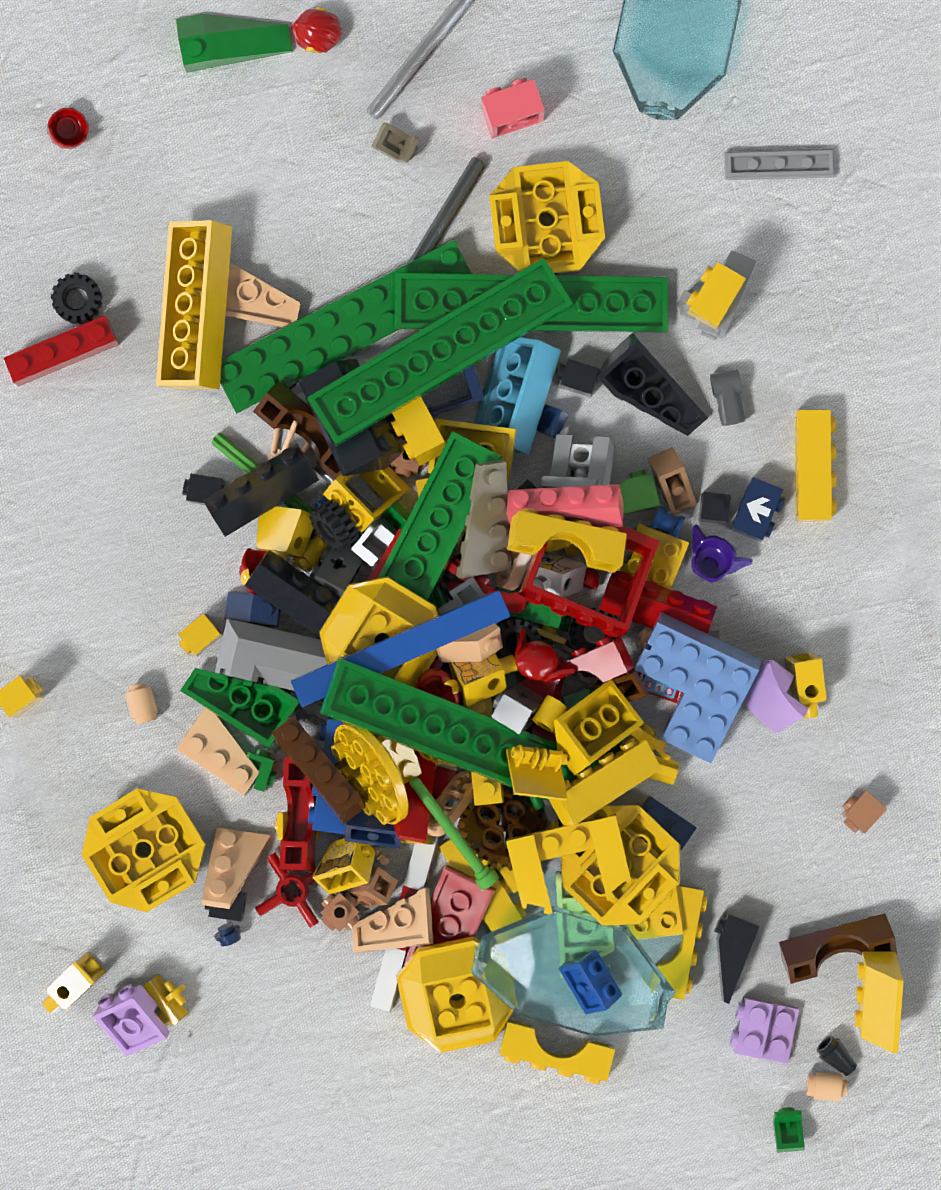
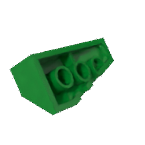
(220, 40)
(243, 704)

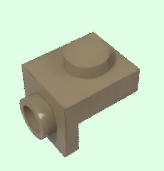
(395, 143)

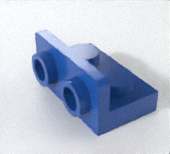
(591, 982)

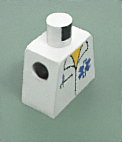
(554, 575)

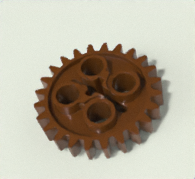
(479, 830)

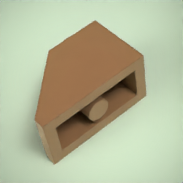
(672, 480)

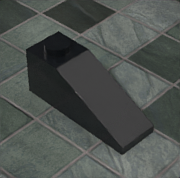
(733, 947)

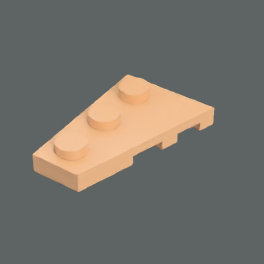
(218, 752)
(230, 863)
(399, 926)

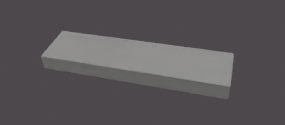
(779, 164)

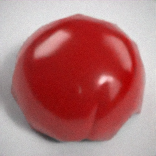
(67, 128)

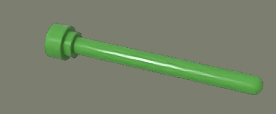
(484, 875)

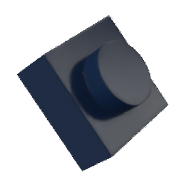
(551, 421)

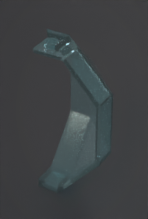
(674, 51)
(523, 971)

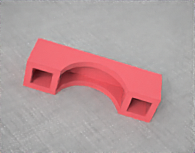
(595, 504)

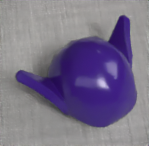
(714, 556)

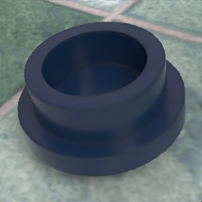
(228, 934)

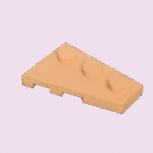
(258, 301)

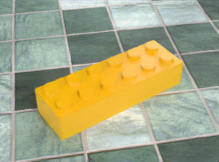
(194, 305)

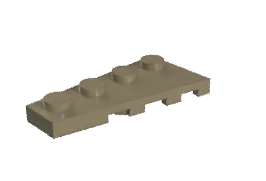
(487, 523)

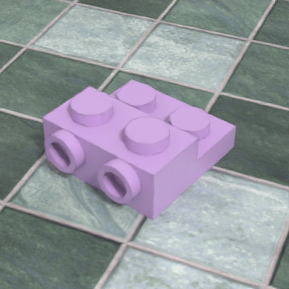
(131, 1019)
(764, 1030)

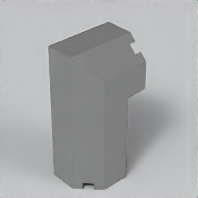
(267, 653)

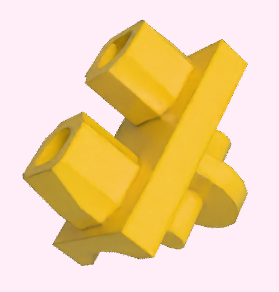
(168, 999)

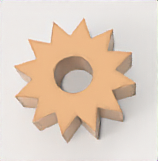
(380, 856)

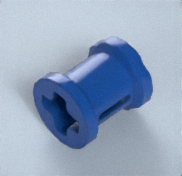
(667, 522)

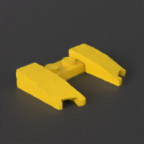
(530, 849)

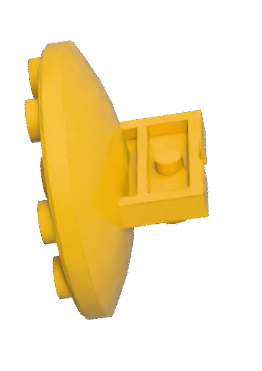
(376, 771)

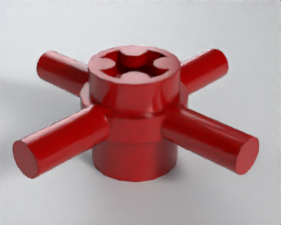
(292, 901)

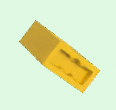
(390, 488)

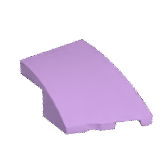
(770, 700)

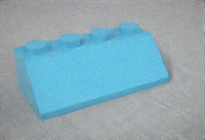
(518, 389)

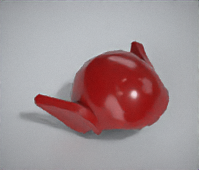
(538, 660)

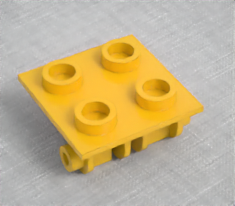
(666, 560)
(537, 772)
(663, 922)

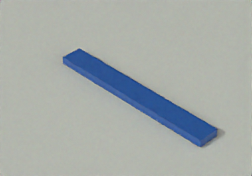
(408, 644)

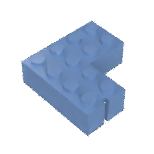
(708, 674)

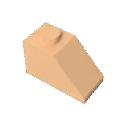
(472, 647)

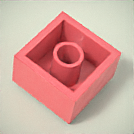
(512, 107)

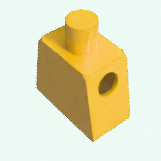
(284, 531)

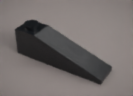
(642, 381)

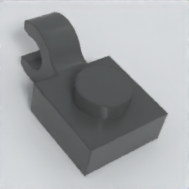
(463, 594)

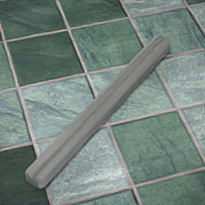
(417, 57)

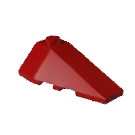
(416, 822)

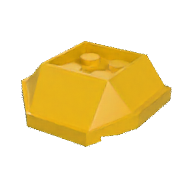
(553, 190)
(374, 609)
(114, 857)
(652, 867)
(425, 993)

